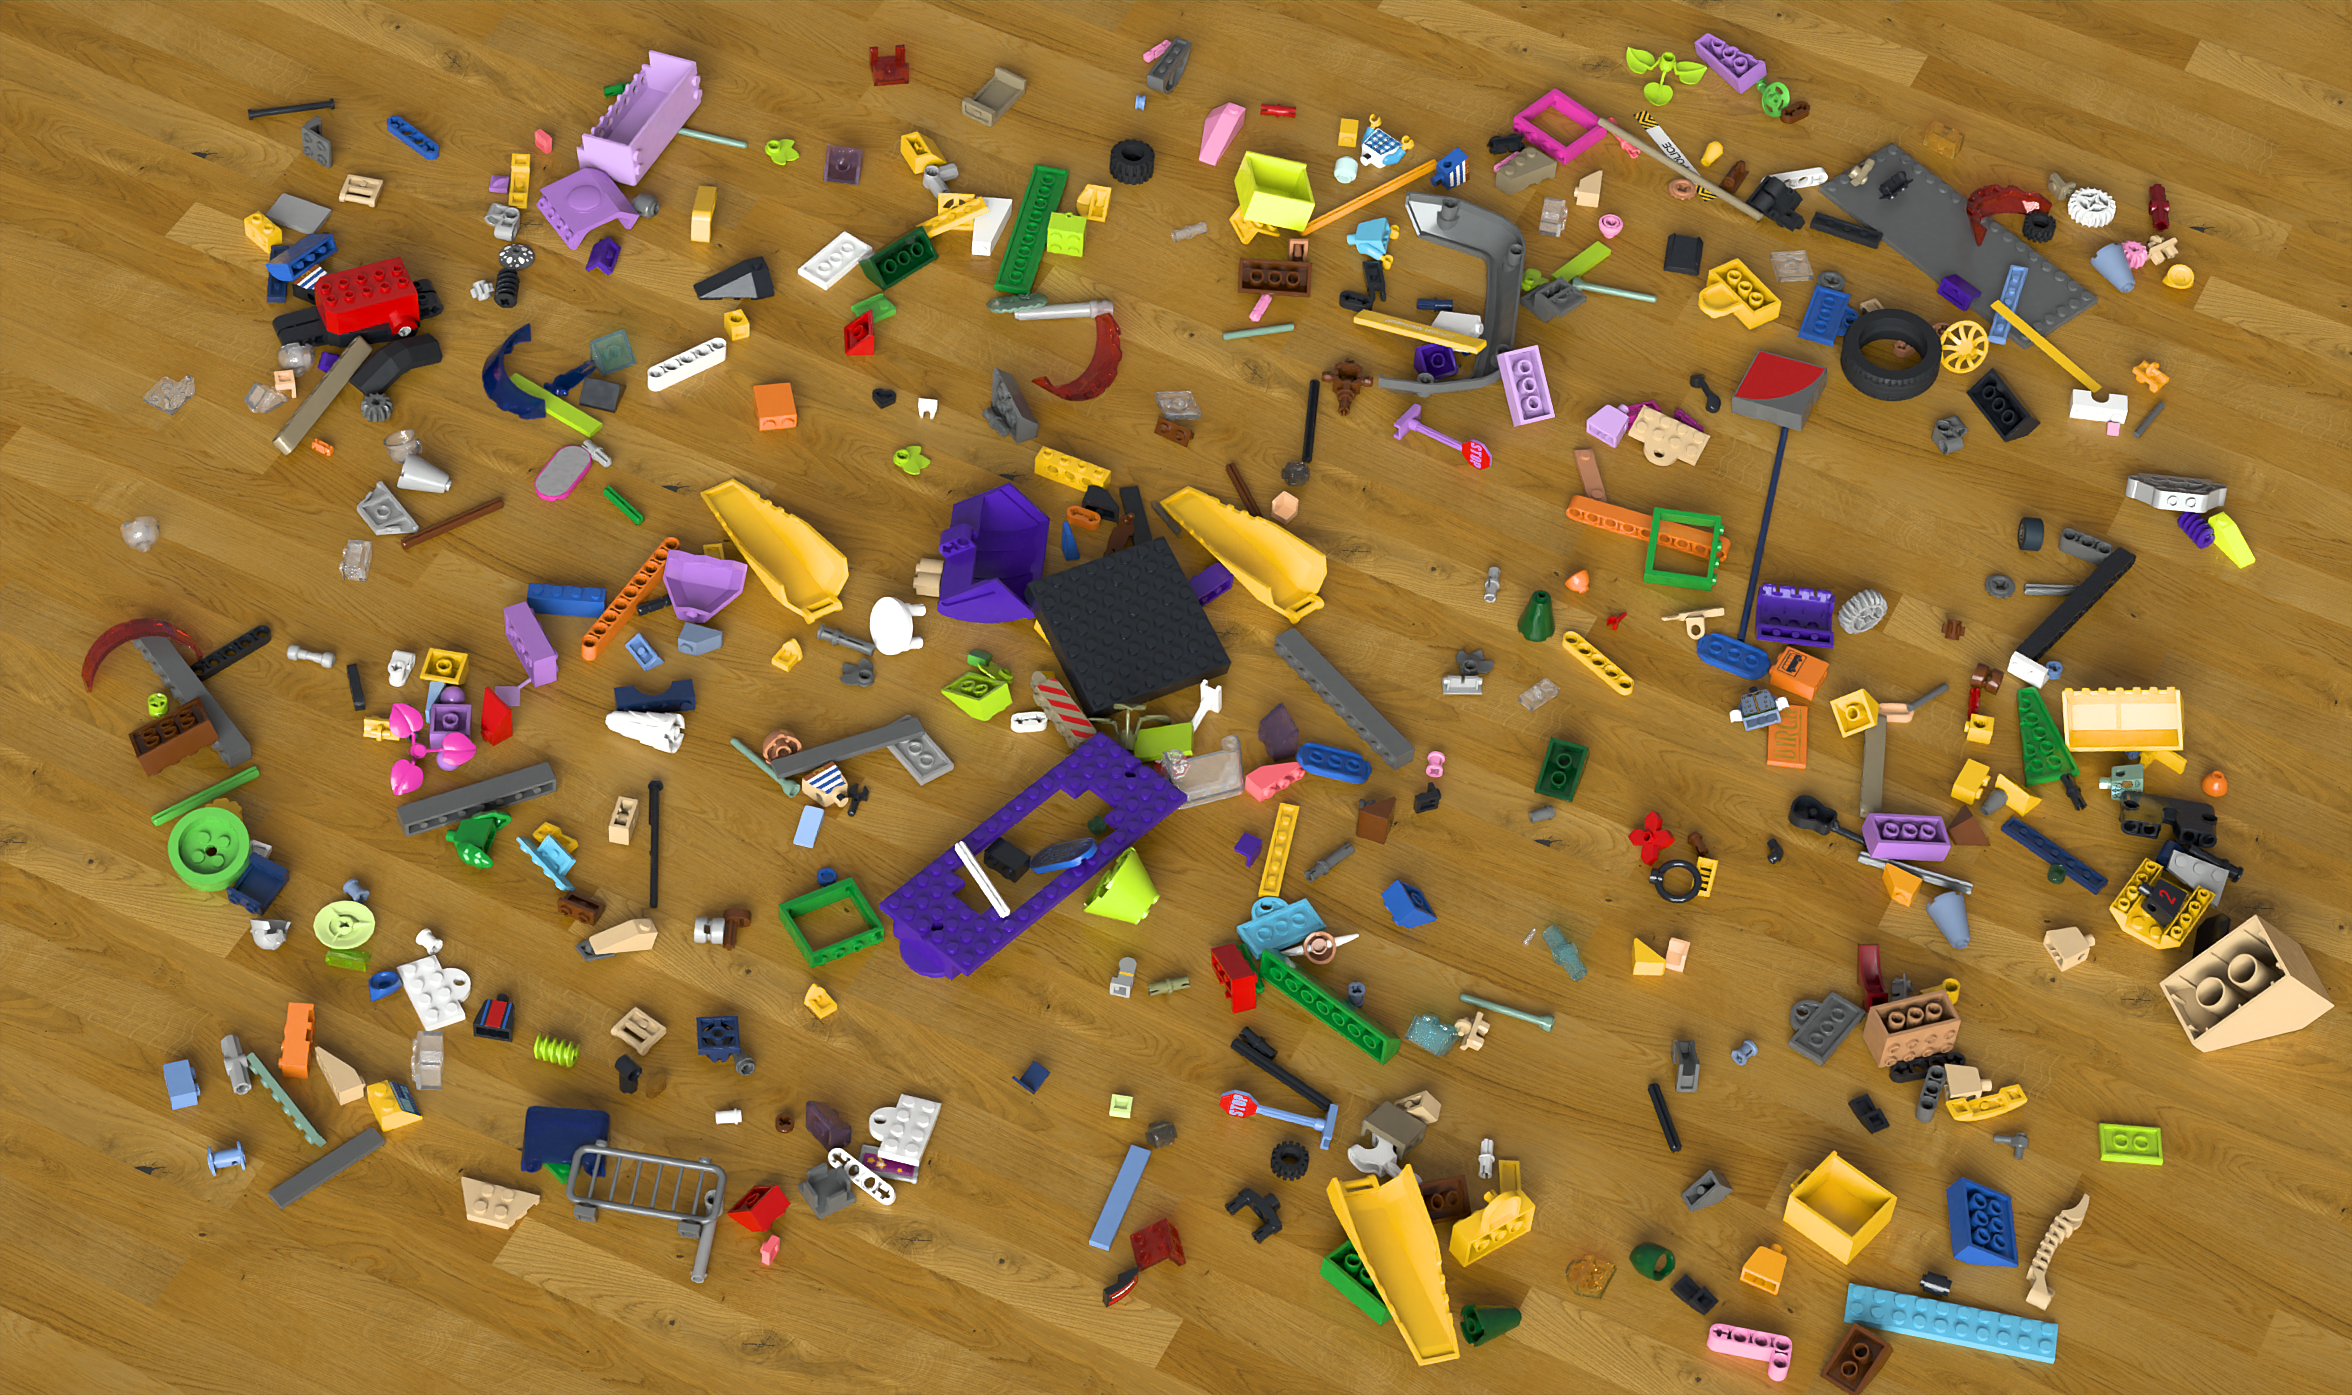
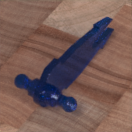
(565, 382)

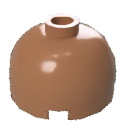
(780, 744)

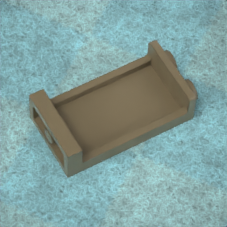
(995, 97)

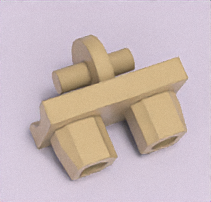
(2159, 247)
(1470, 1029)

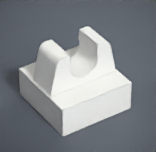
(927, 405)

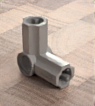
(935, 177)

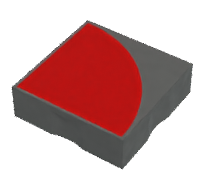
(1779, 390)

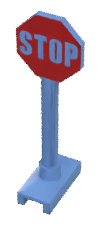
(1243, 1105)

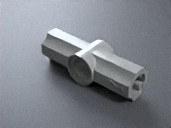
(236, 1064)

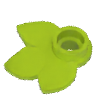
(781, 151)
(1532, 278)
(911, 460)
(996, 672)

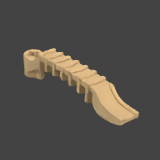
(2062, 1227)

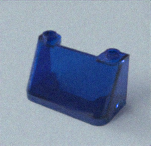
(556, 1134)

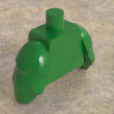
(477, 835)

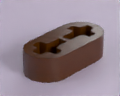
(1795, 112)

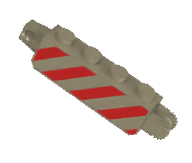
(1061, 710)

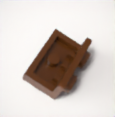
(581, 908)

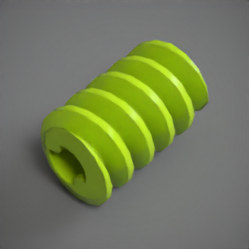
(556, 1052)

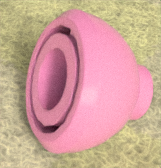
(1610, 225)

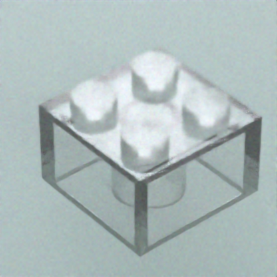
(428, 1060)

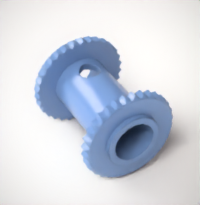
(226, 1158)

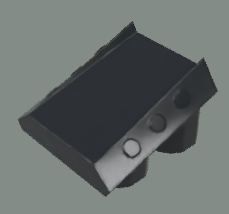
(1683, 254)

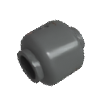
(646, 205)

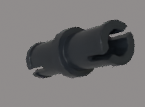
(2073, 791)
(1258, 1043)

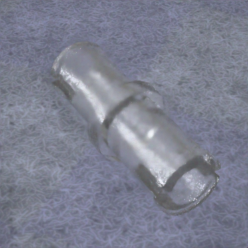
(1189, 231)

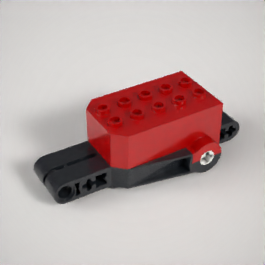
(363, 301)

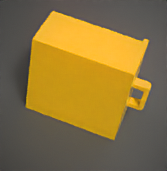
(1838, 1207)

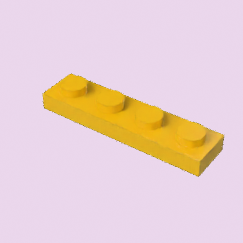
(954, 217)

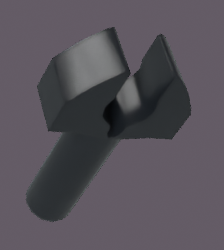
(852, 793)

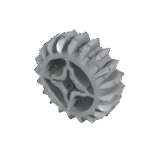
(1862, 611)

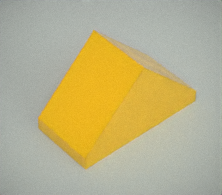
(1645, 960)

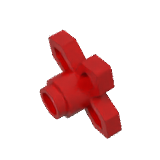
(1652, 838)

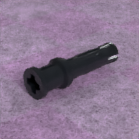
(2234, 872)

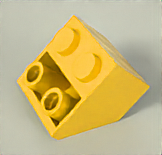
(921, 152)

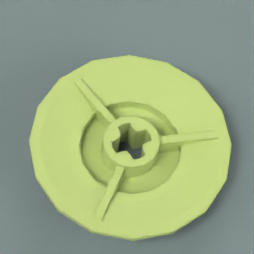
(344, 924)

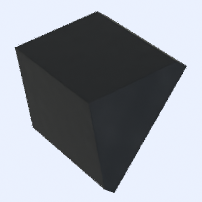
(601, 394)

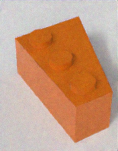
(298, 1041)

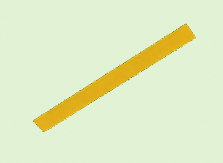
(2046, 346)

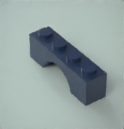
(677, 698)

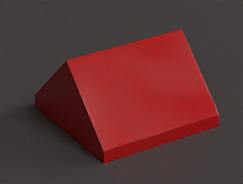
(860, 335)

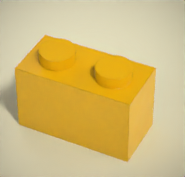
(1970, 782)

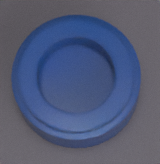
(826, 877)

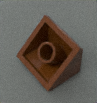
(1376, 820)

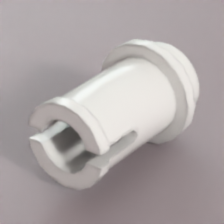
(730, 1116)

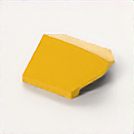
(1094, 203)

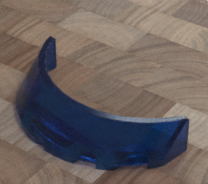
(502, 389)

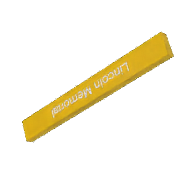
(1420, 331)

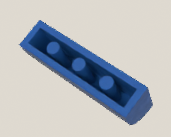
(302, 256)

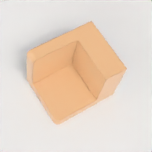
(285, 380)
(1284, 508)
(1677, 954)

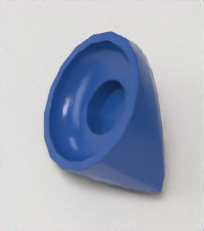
(383, 984)

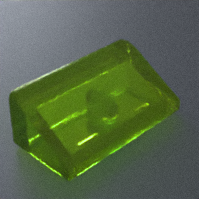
(348, 958)

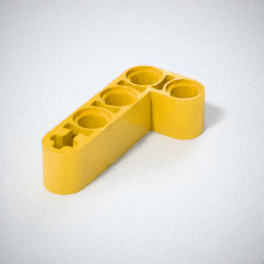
(703, 213)

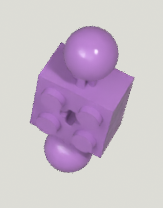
(447, 718)

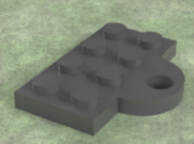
(1823, 1026)

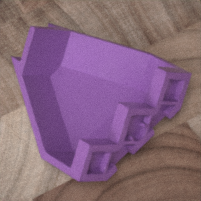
(701, 584)

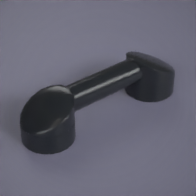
(1713, 401)

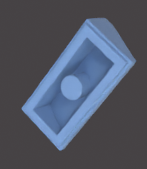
(644, 652)

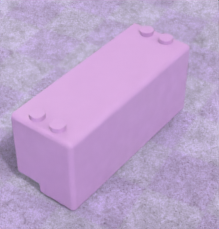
(645, 121)

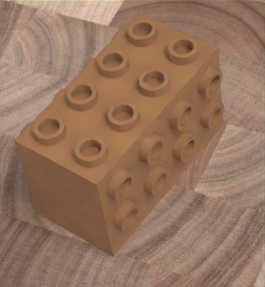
(1911, 1028)

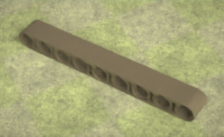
(322, 395)

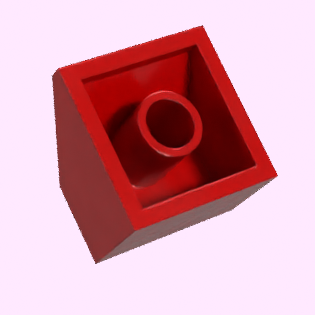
(760, 1207)

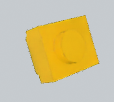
(2167, 757)

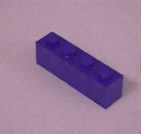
(1211, 583)

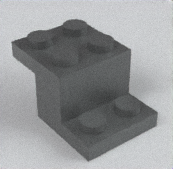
(1553, 299)

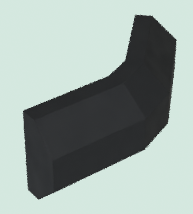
(393, 361)

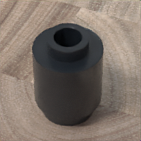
(1935, 1284)

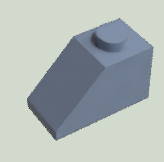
(699, 639)

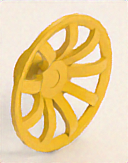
(1965, 348)

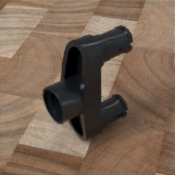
(1262, 1207)

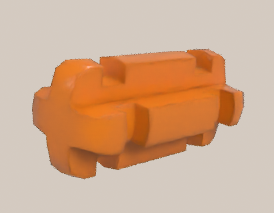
(322, 447)

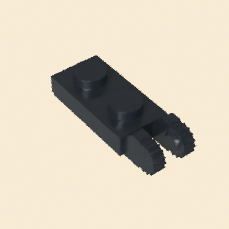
(1374, 279)

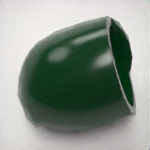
(1645, 1258)

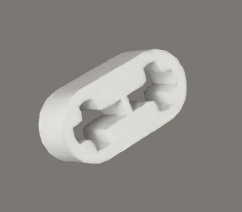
(1029, 722)

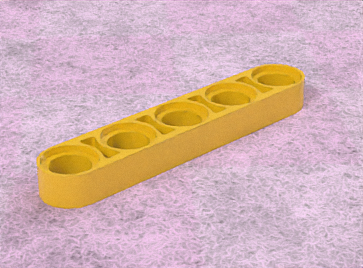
(1599, 670)

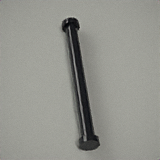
(291, 109)

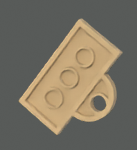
(1667, 437)

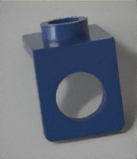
(1033, 1077)

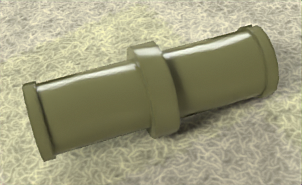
(1168, 985)

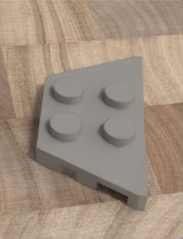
(385, 513)

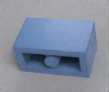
(180, 1084)

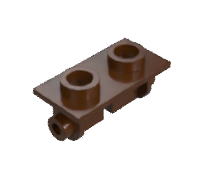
(1734, 177)
(1173, 431)

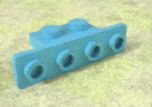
(552, 858)

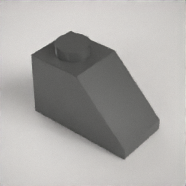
(1707, 1191)

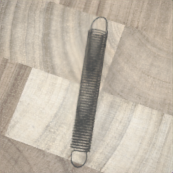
(1166, 519)

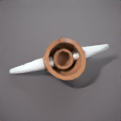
(1320, 946)

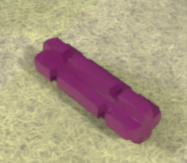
(1686, 419)

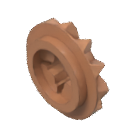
(1685, 185)

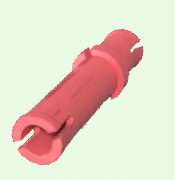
(1625, 145)

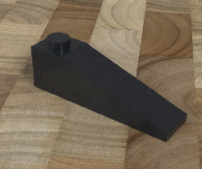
(744, 279)

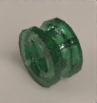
(1096, 825)
(2053, 873)

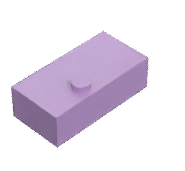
(1525, 385)

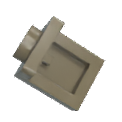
(2059, 188)

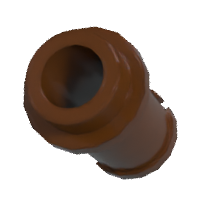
(1698, 845)

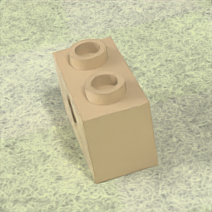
(623, 820)

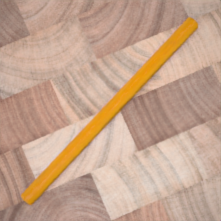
(1369, 197)

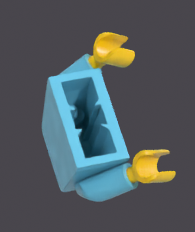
(1373, 239)

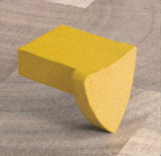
(788, 655)
(819, 1001)

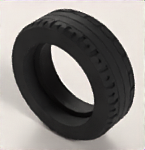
(1884, 383)

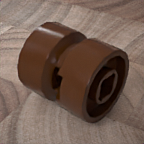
(1980, 677)

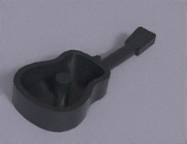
(1812, 815)

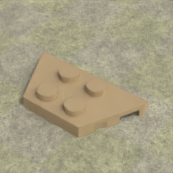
(495, 1203)

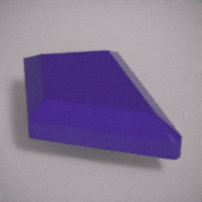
(327, 360)

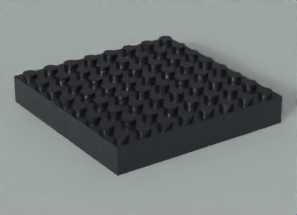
(1127, 628)

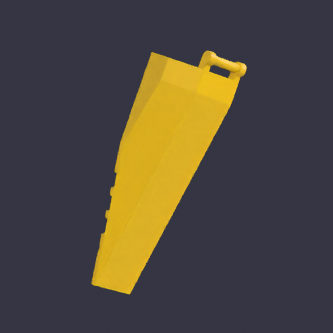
(781, 549)
(1256, 551)
(1402, 1258)

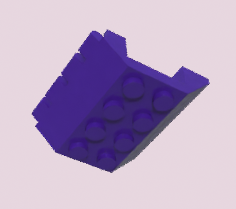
(1793, 616)

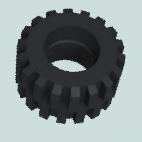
(1132, 162)

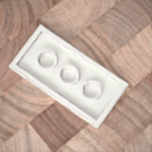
(835, 260)

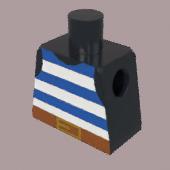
(304, 285)

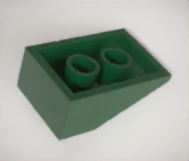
(1562, 769)

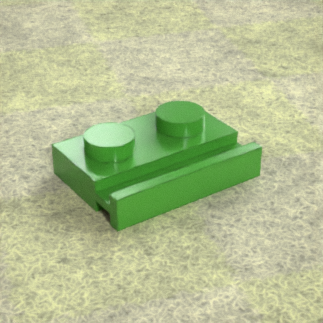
(878, 304)

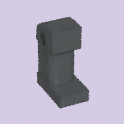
(1688, 1065)

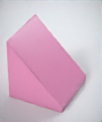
(2113, 428)

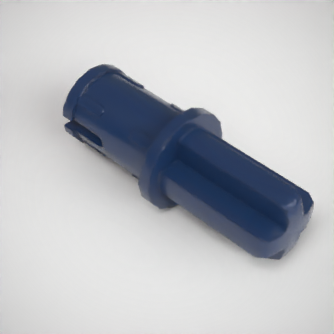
(1436, 304)

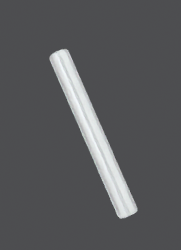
(982, 879)

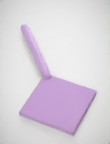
(509, 694)

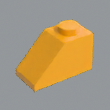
(1901, 885)

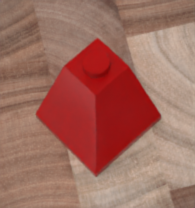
(496, 719)

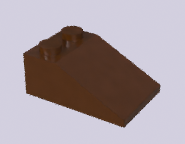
(1446, 1198)
(1857, 1360)

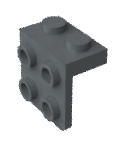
(315, 144)

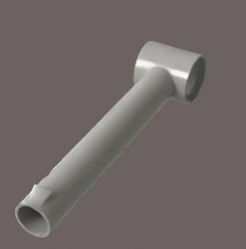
(706, 1239)

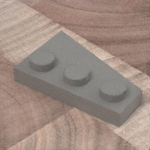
(2198, 872)

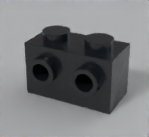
(1007, 859)

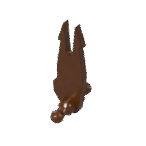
(1120, 533)

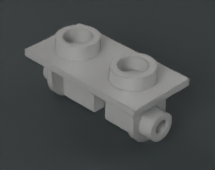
(1456, 685)
(1901, 988)

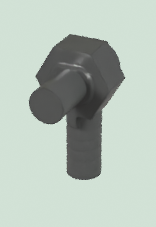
(2018, 1142)

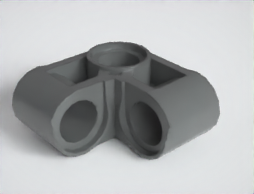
(1948, 434)

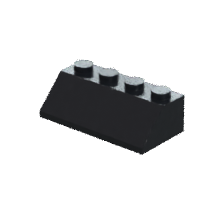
(2003, 406)

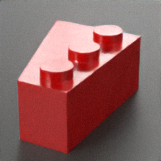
(1236, 976)

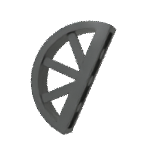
(1170, 67)

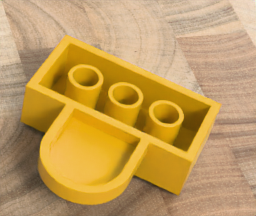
(1738, 291)
(1492, 1227)

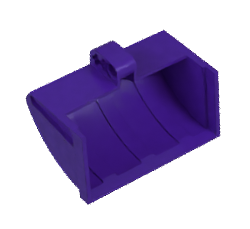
(991, 555)

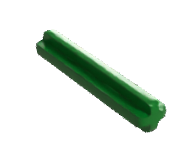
(623, 505)
(1259, 987)

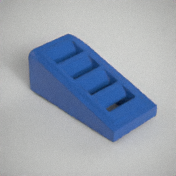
(1068, 543)

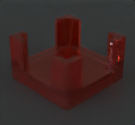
(889, 69)

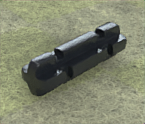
(653, 605)

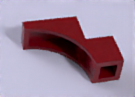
(1870, 976)

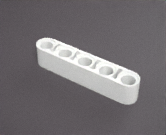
(686, 364)

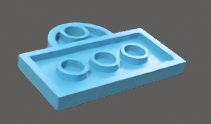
(1278, 926)

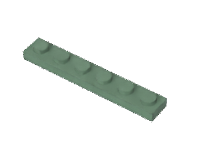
(289, 1106)

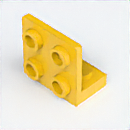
(1247, 229)

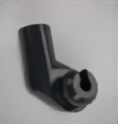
(1777, 851)

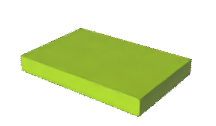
(1155, 741)
(2130, 1144)

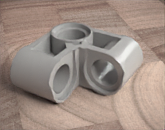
(505, 219)

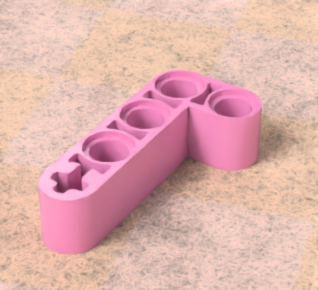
(1725, 1339)

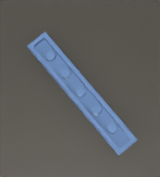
(2010, 298)
(1120, 1197)

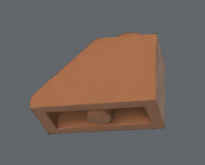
(1297, 250)

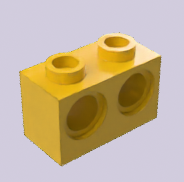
(263, 231)

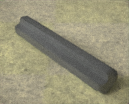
(2049, 589)

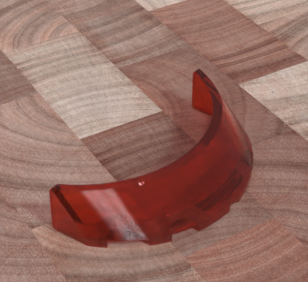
(1998, 200)
(1100, 371)
(127, 632)

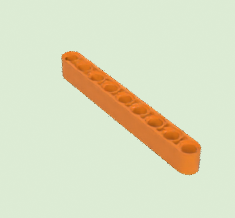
(1639, 526)
(625, 603)

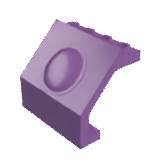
(584, 203)

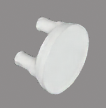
(893, 626)

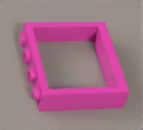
(1572, 110)

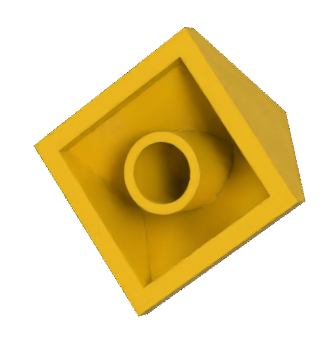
(1855, 712)
(2019, 797)

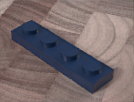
(276, 288)

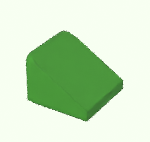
(977, 656)

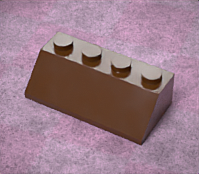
(1274, 277)

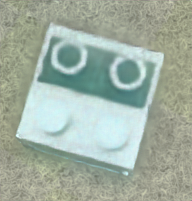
(1432, 1034)

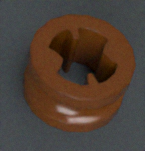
(783, 1118)

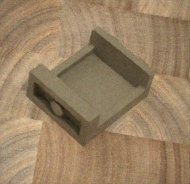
(1395, 1127)

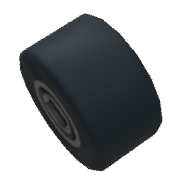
(2030, 534)

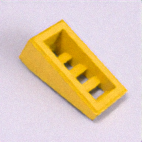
(1708, 864)

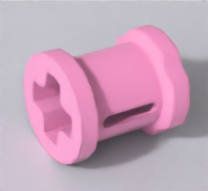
(1435, 760)

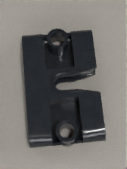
(2143, 809)

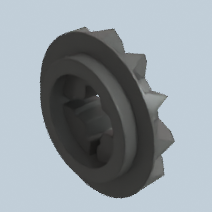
(1827, 277)
(1998, 581)

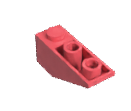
(1272, 778)

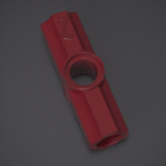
(2158, 207)

